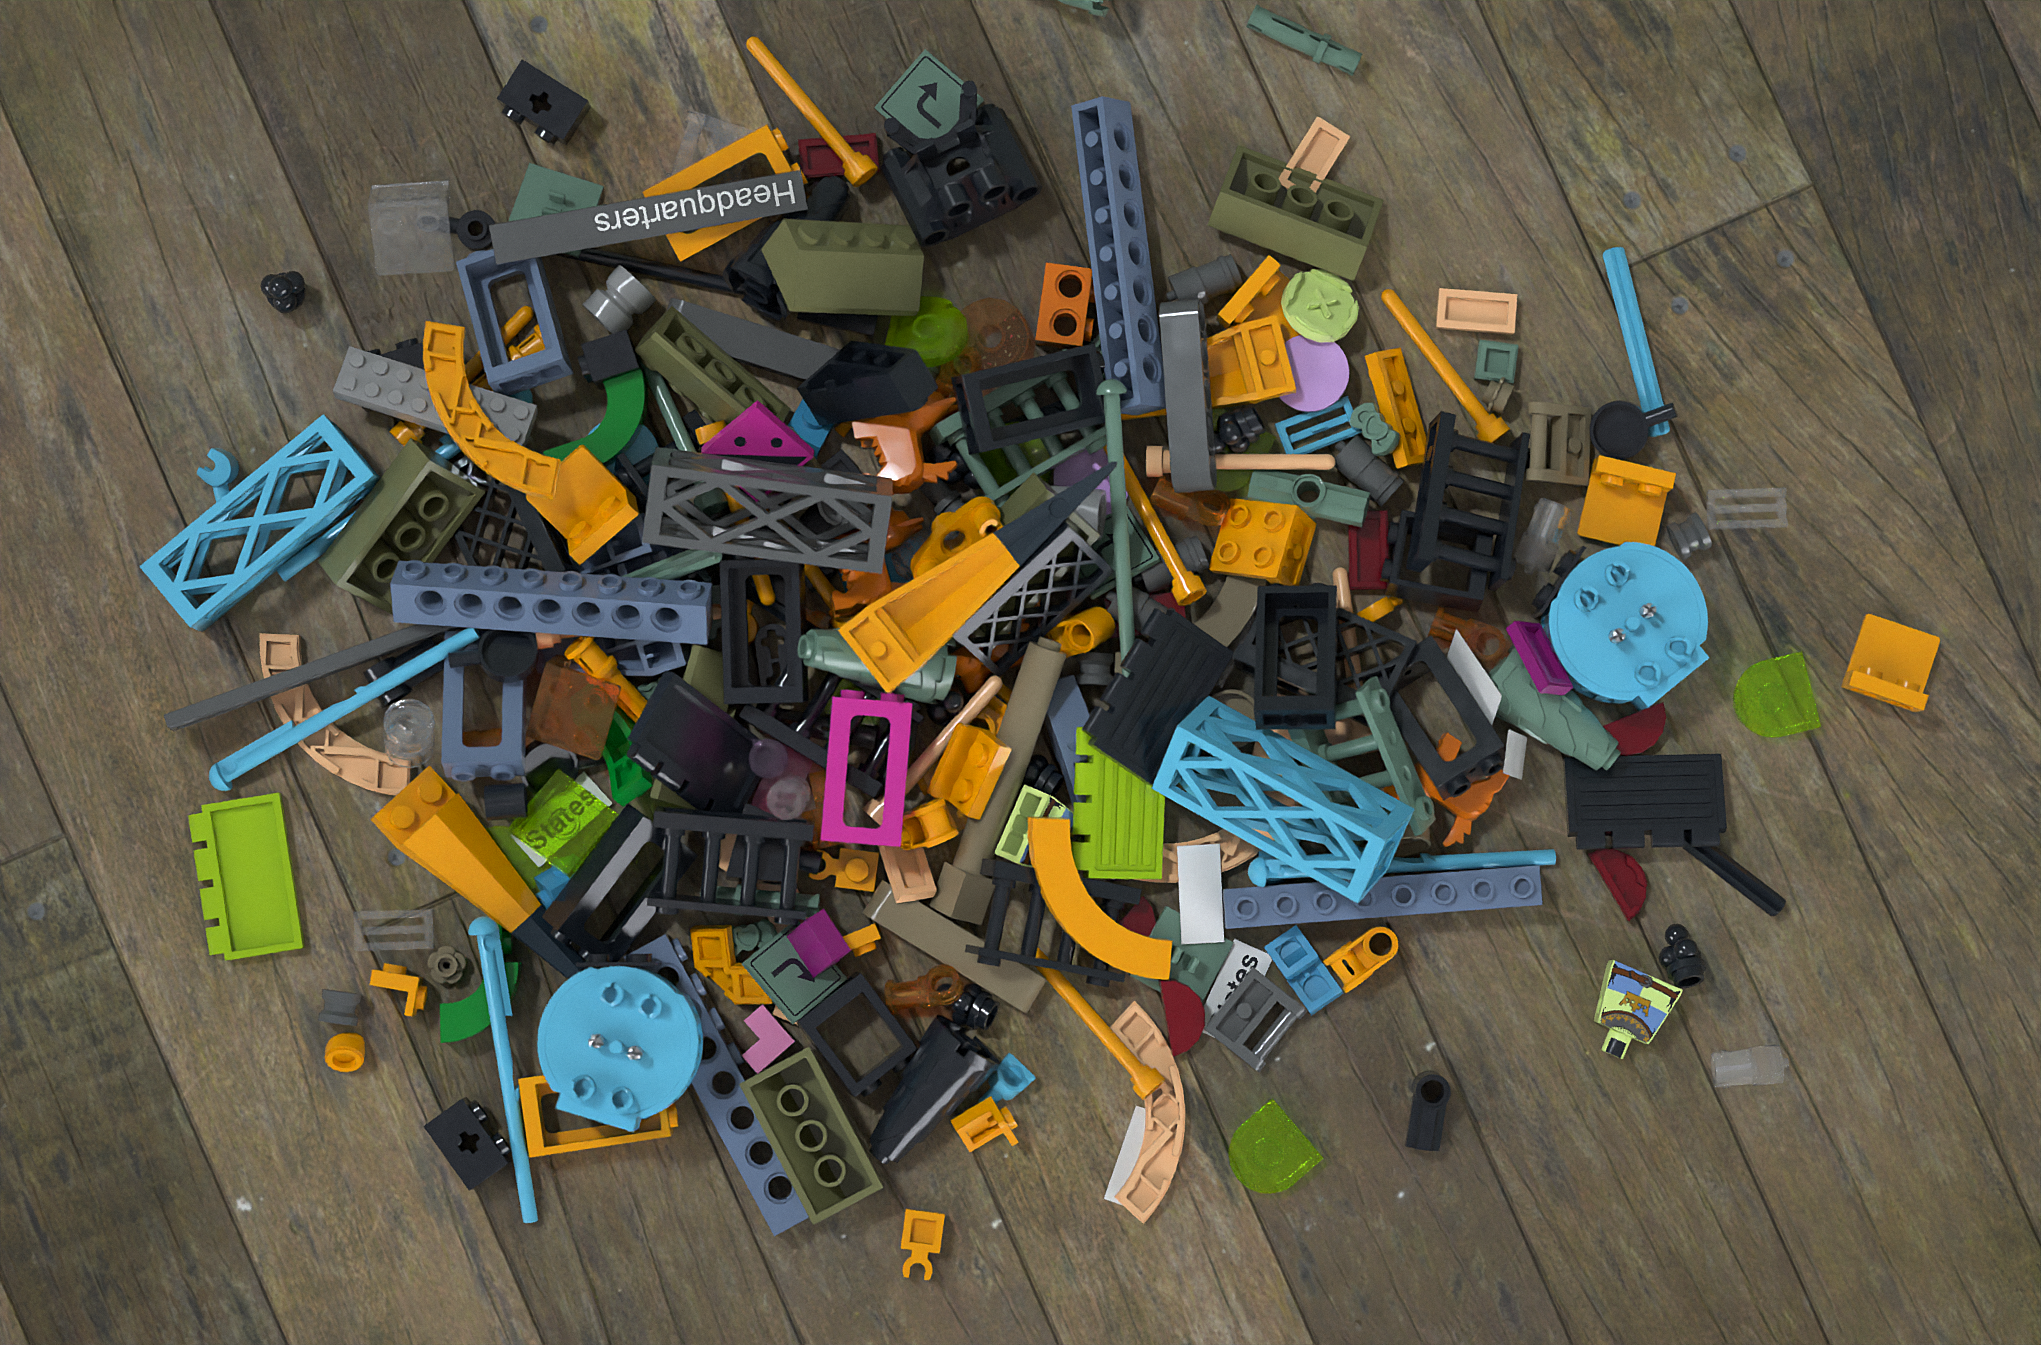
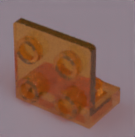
(573, 709)

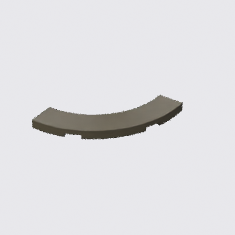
(1228, 612)

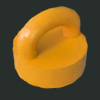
(345, 1052)

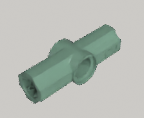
(1334, 501)

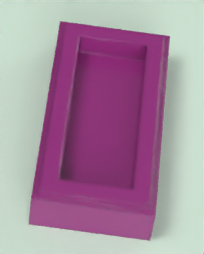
(1539, 658)

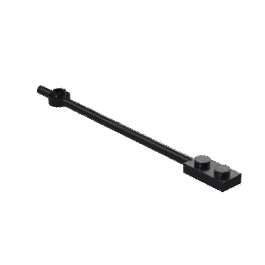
(856, 323)

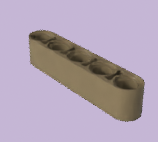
(948, 943)

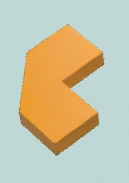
(715, 958)

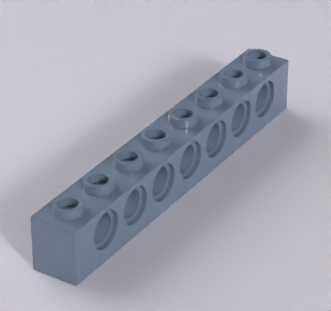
(1119, 252)
(552, 602)
(1387, 897)
(778, 1212)

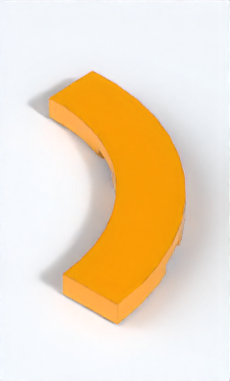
(470, 426)
(1078, 912)

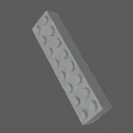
(404, 394)

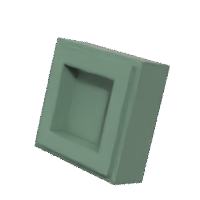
(1496, 361)

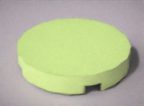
(1319, 305)

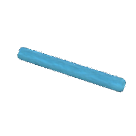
(1634, 334)

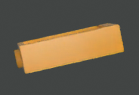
(758, 141)
(542, 1142)

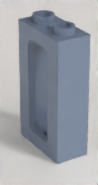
(508, 377)
(498, 762)

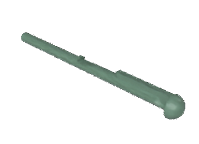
(1111, 391)

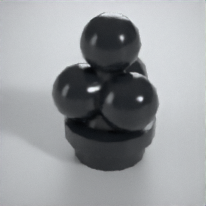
(284, 290)
(1238, 429)
(947, 453)
(948, 708)
(1042, 776)
(1682, 958)
(973, 1007)

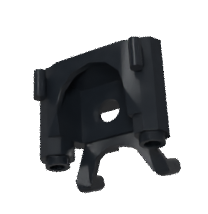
(949, 206)

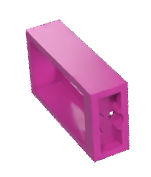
(843, 710)

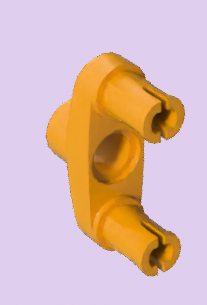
(973, 520)

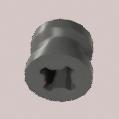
(1689, 536)
(1094, 668)
(339, 1007)

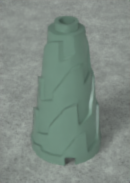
(830, 652)
(1551, 717)

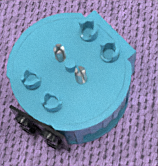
(1624, 622)
(619, 1041)

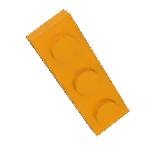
(1398, 404)

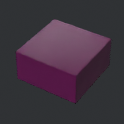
(818, 943)

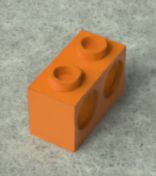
(1056, 305)

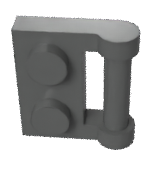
(1244, 1012)

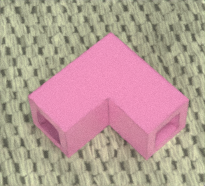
(772, 1036)

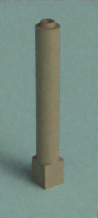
(961, 888)

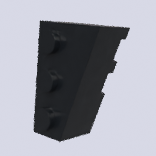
(867, 383)

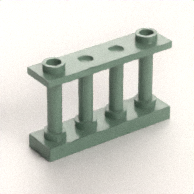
(1021, 395)
(1386, 737)

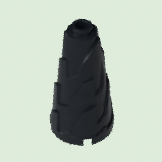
(749, 269)
(932, 1086)

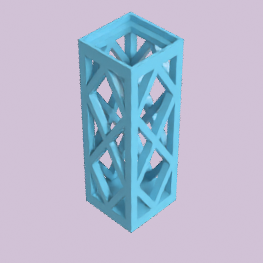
(218, 524)
(1303, 784)

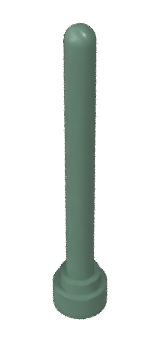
(712, 500)

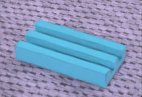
(1286, 440)

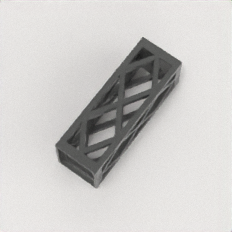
(781, 543)

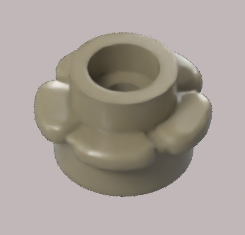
(1498, 396)
(457, 964)

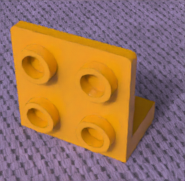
(1259, 299)
(1624, 502)
(587, 504)
(1263, 542)
(1891, 663)

